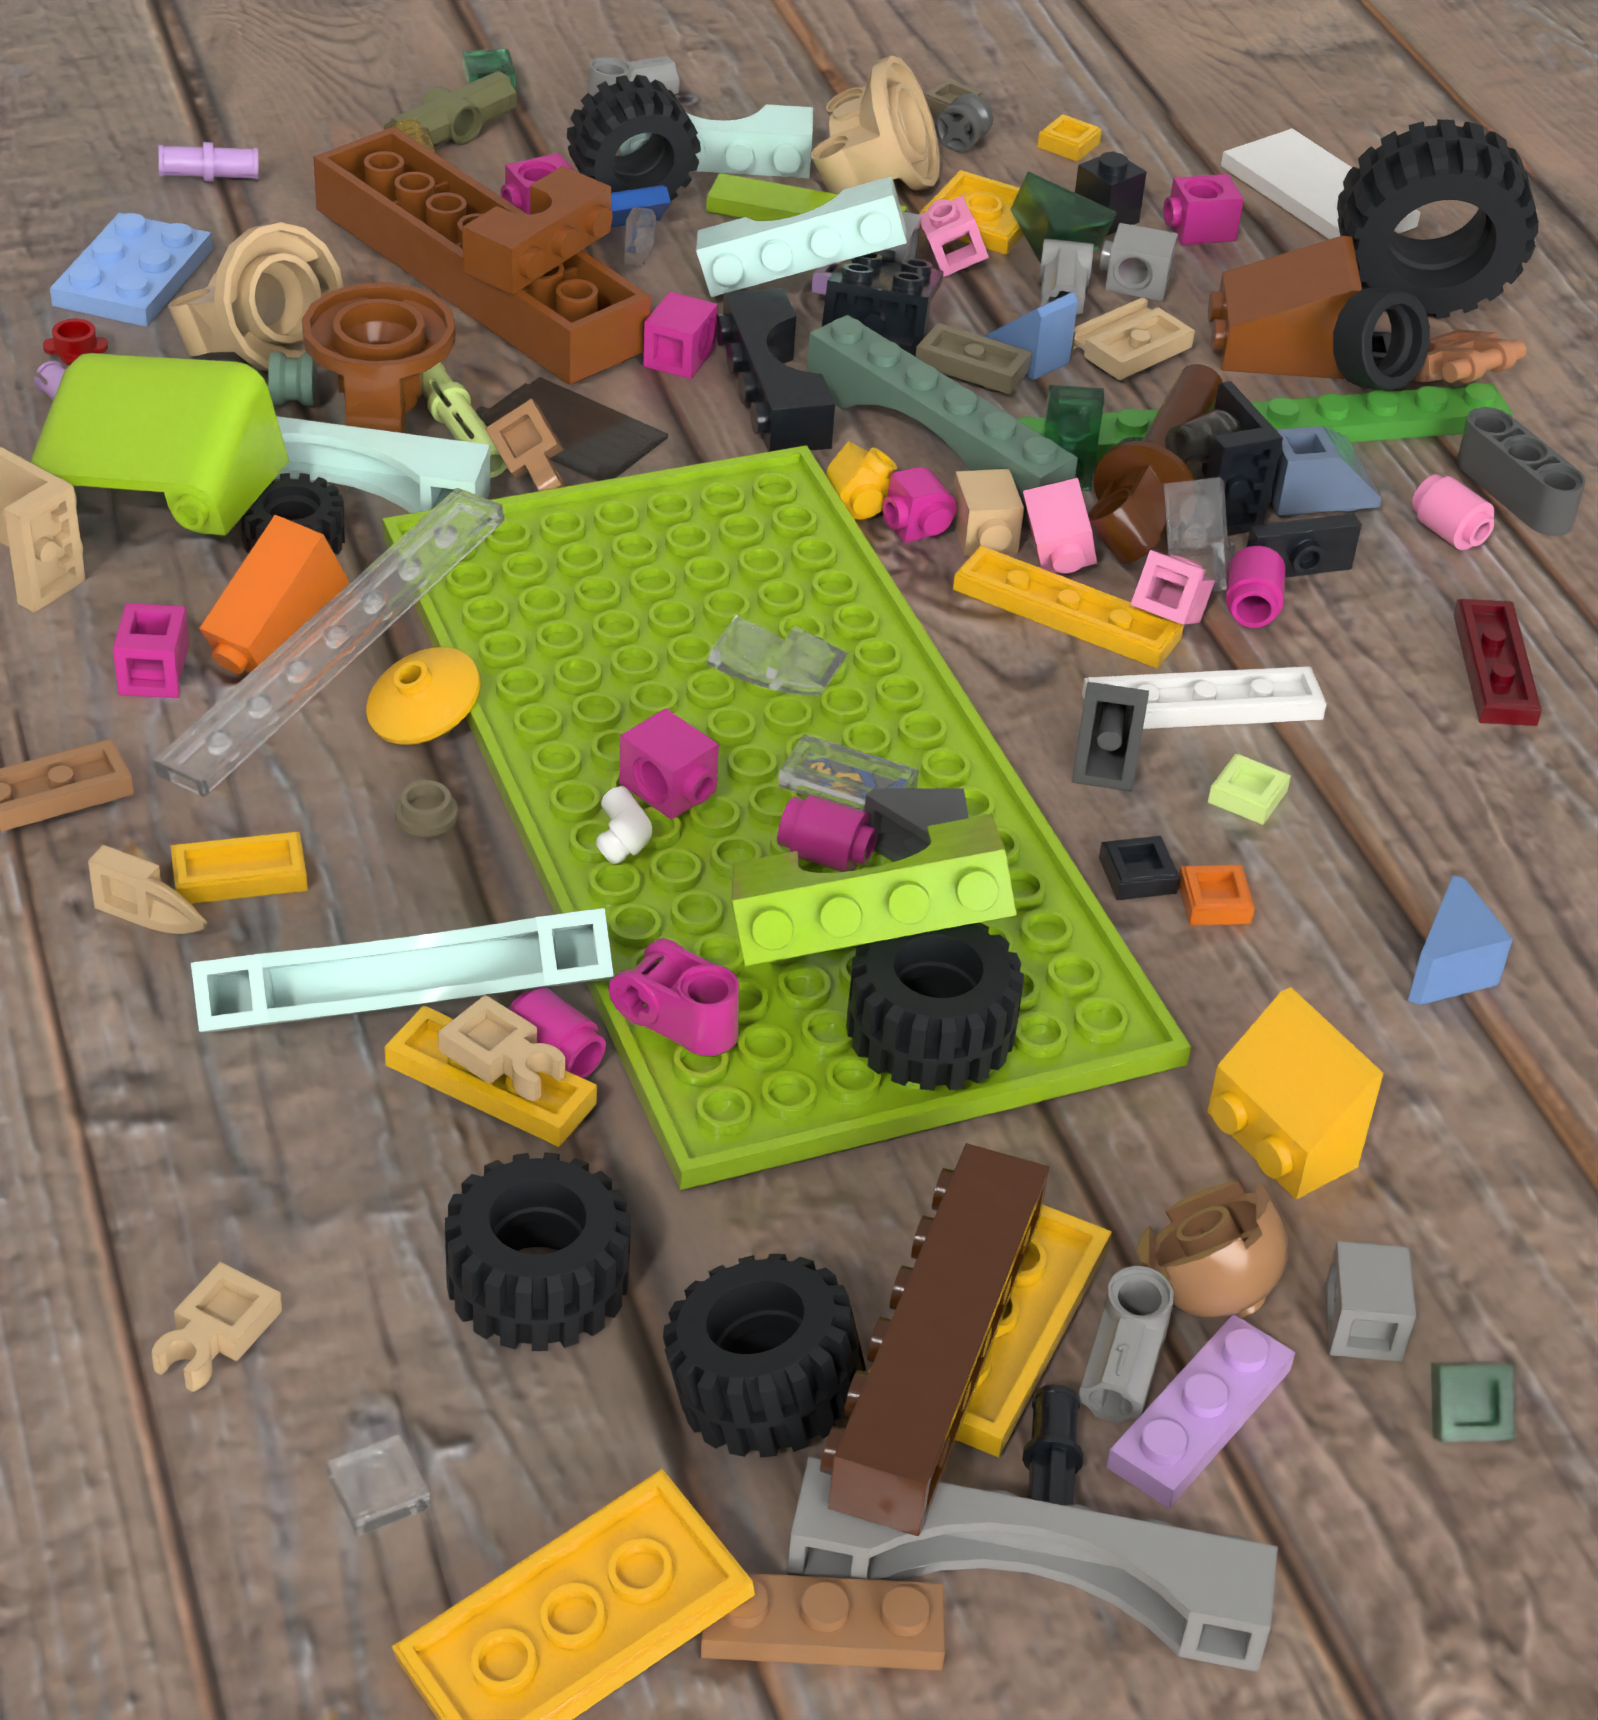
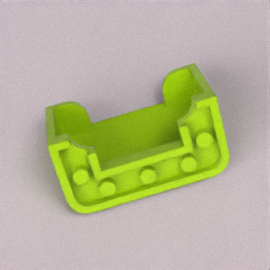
(167, 427)

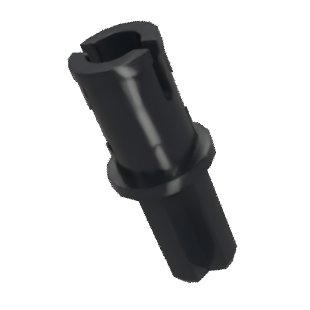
(1053, 1449)

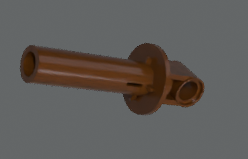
(1134, 473)

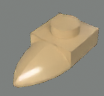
(134, 891)

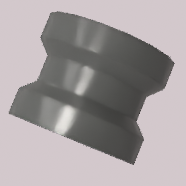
(953, 120)

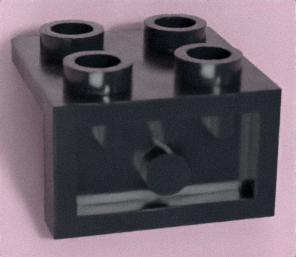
(884, 296)
(1244, 461)

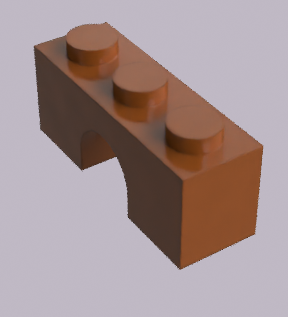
(516, 249)

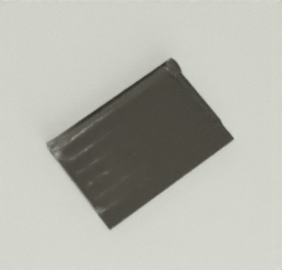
(593, 436)

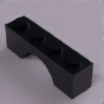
(784, 402)

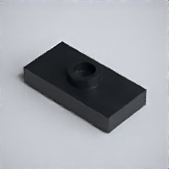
(1311, 543)

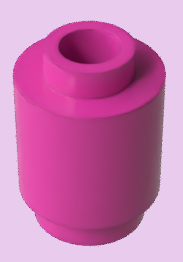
(1255, 586)
(827, 833)
(563, 1028)

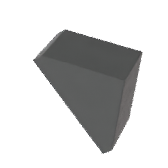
(905, 813)

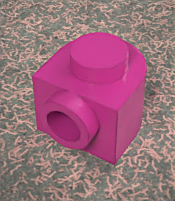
(918, 504)

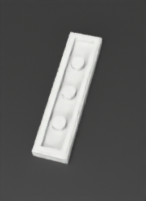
(1225, 696)

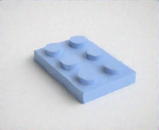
(132, 269)

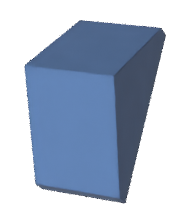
(1043, 332)
(1462, 949)

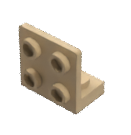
(40, 531)

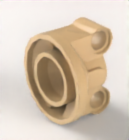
(880, 133)
(277, 266)

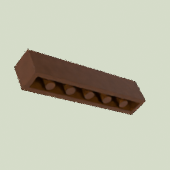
(936, 1342)

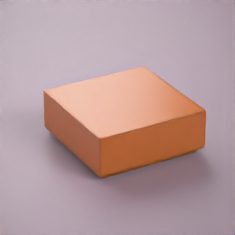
(1216, 895)

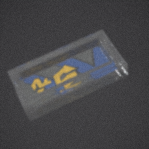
(840, 772)

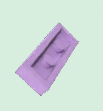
(1200, 1411)

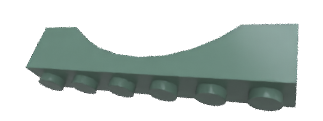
(874, 371)

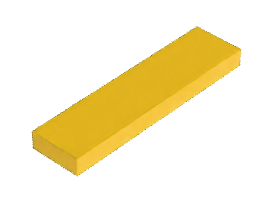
(1068, 606)

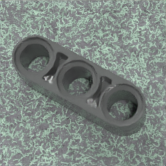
(1520, 471)

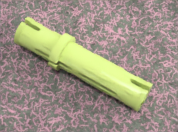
(438, 387)

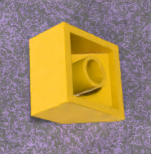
(1296, 1096)

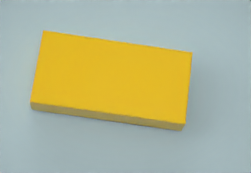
(239, 867)

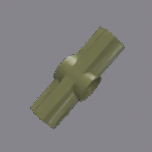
(462, 112)

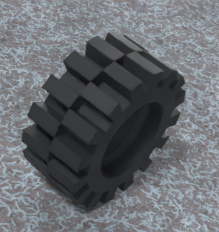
(300, 502)

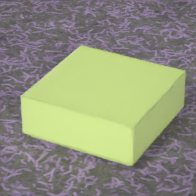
(1249, 789)

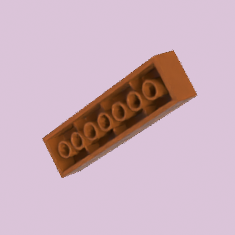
(413, 214)

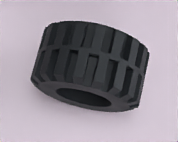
(626, 111)
(935, 1005)
(537, 1295)
(763, 1354)

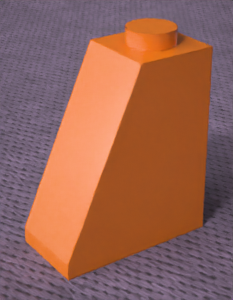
(272, 595)

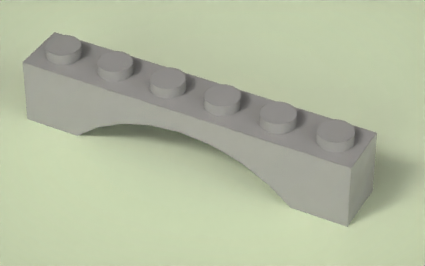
(1189, 1587)

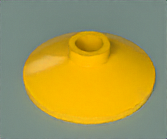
(423, 695)

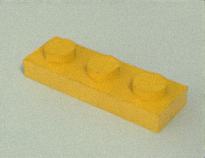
(551, 1117)

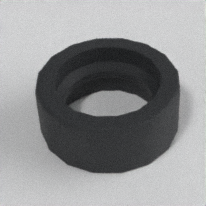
(1354, 338)

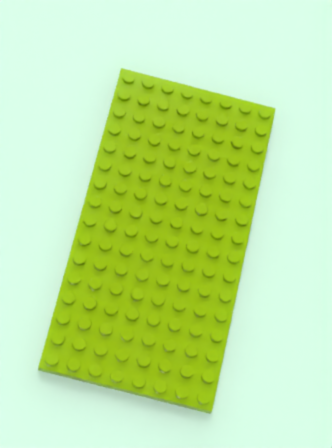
(605, 613)

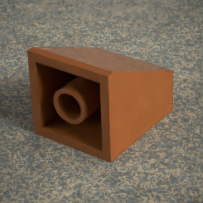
(1284, 310)

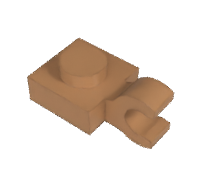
(527, 445)

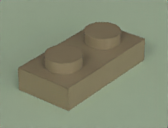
(974, 358)

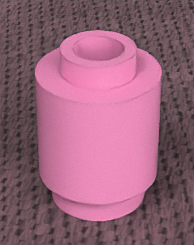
(1453, 511)

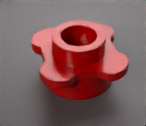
(73, 339)

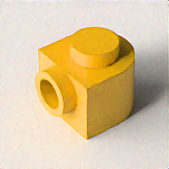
(861, 479)

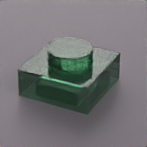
(485, 62)
(1472, 1401)

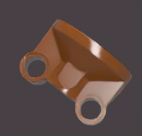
(380, 346)

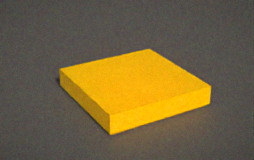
(990, 206)

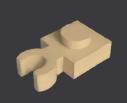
(498, 1042)
(217, 1317)

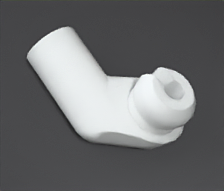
(628, 826)

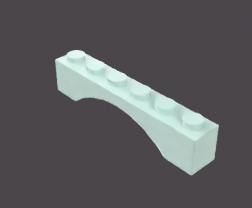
(394, 465)
(401, 971)

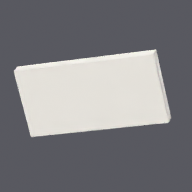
(1297, 178)

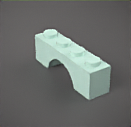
(765, 144)
(846, 227)

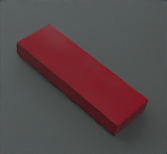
(1497, 662)

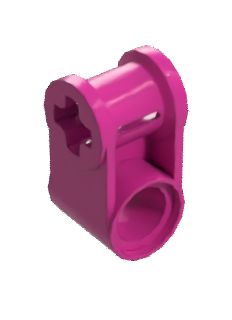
(684, 998)

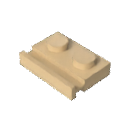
(1132, 338)

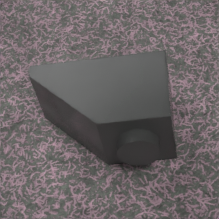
(1110, 736)

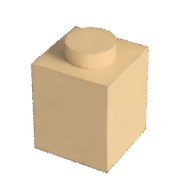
(987, 511)

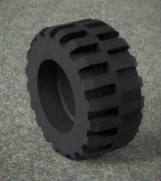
(1432, 167)

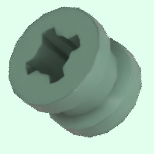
(292, 379)

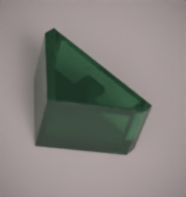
(1058, 214)

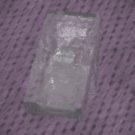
(1199, 526)

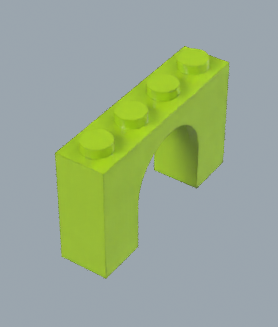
(801, 912)

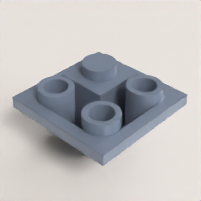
(1320, 474)

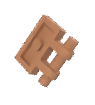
(1467, 355)

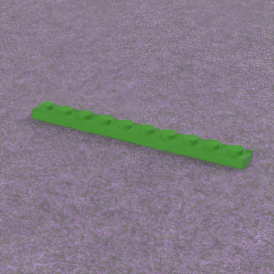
(1357, 416)

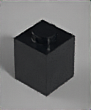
(1113, 184)

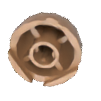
(1219, 1251)

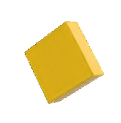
(1069, 137)

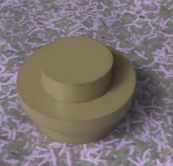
(426, 809)

